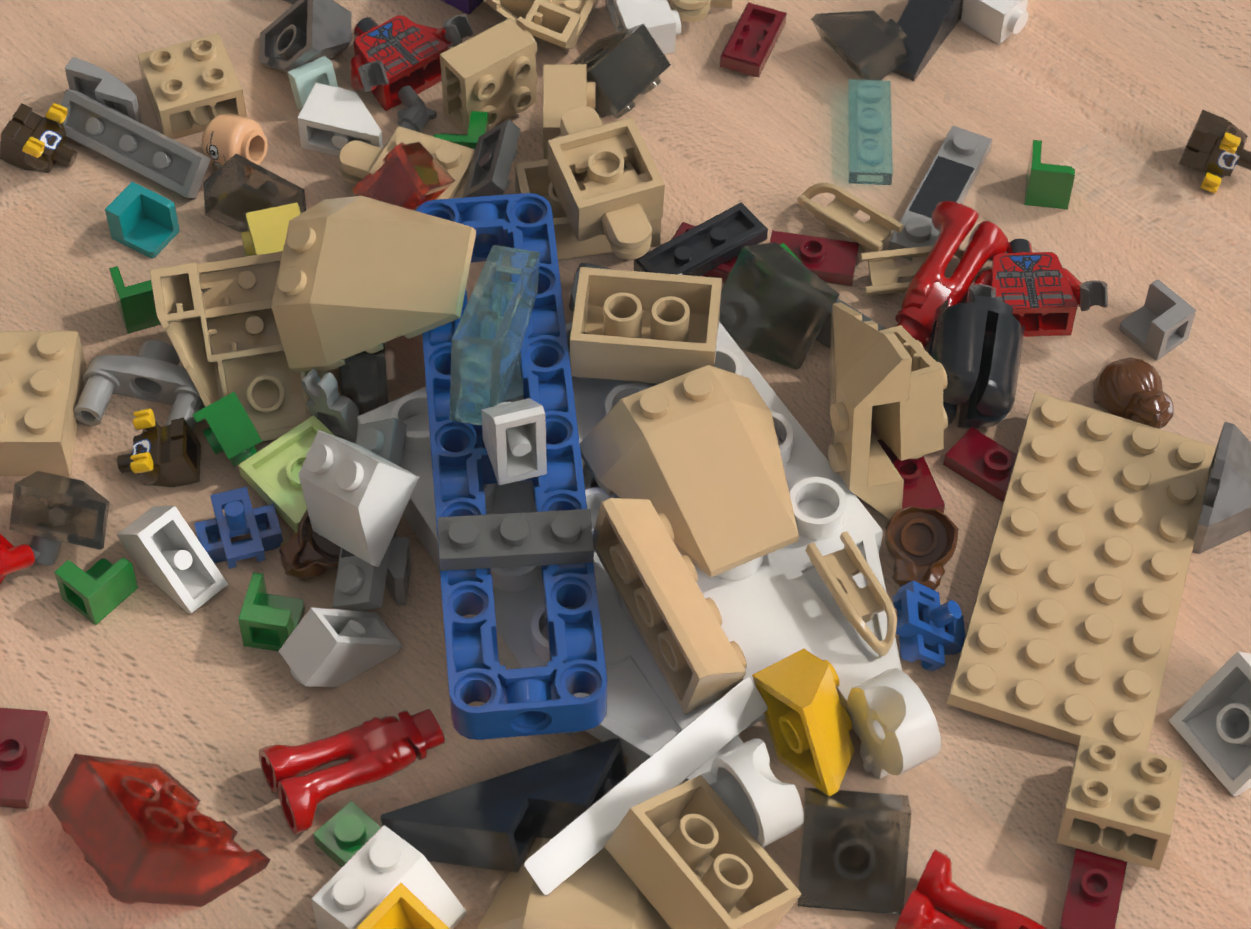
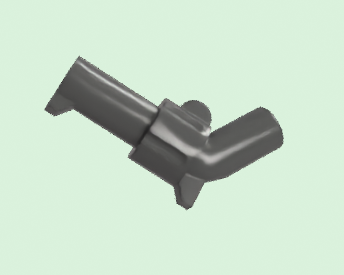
(416, 113)

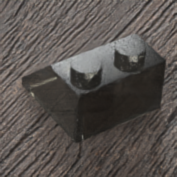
(623, 69)
(774, 304)
(854, 851)

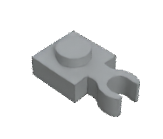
(330, 407)

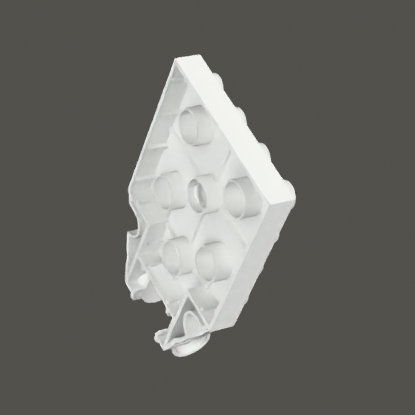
(764, 605)

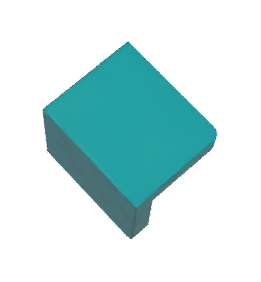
(142, 220)

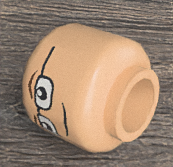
(233, 135)

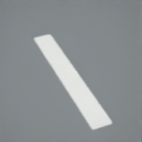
(656, 775)

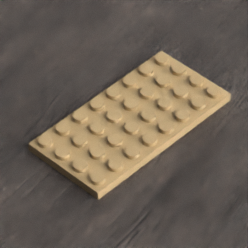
(1084, 577)

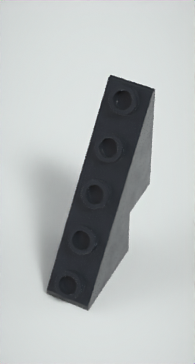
(502, 817)

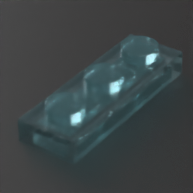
(869, 132)

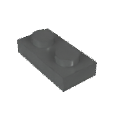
(492, 161)

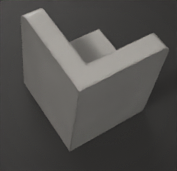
(1161, 322)

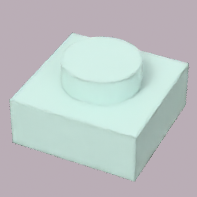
(304, 78)

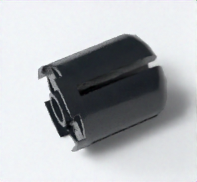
(981, 358)

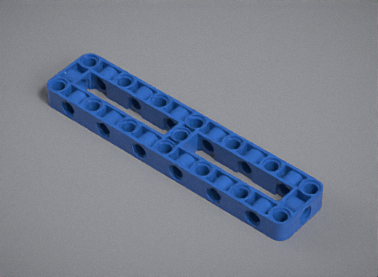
(533, 697)

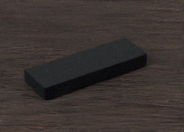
(706, 244)

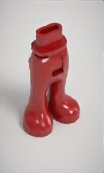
(929, 285)
(374, 753)
(940, 894)

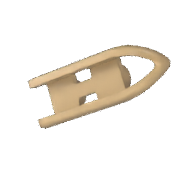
(841, 212)
(885, 274)
(856, 603)

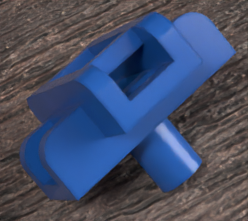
(238, 520)
(923, 626)

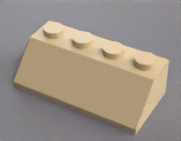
(666, 602)

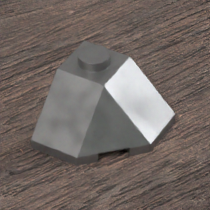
(305, 34)
(1227, 492)

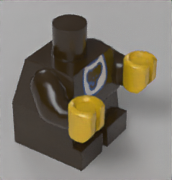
(35, 140)
(1215, 149)
(162, 454)

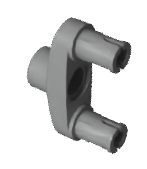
(148, 376)

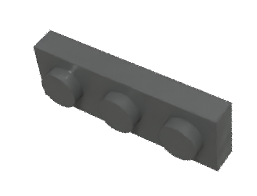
(515, 539)

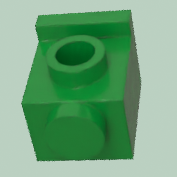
(229, 429)

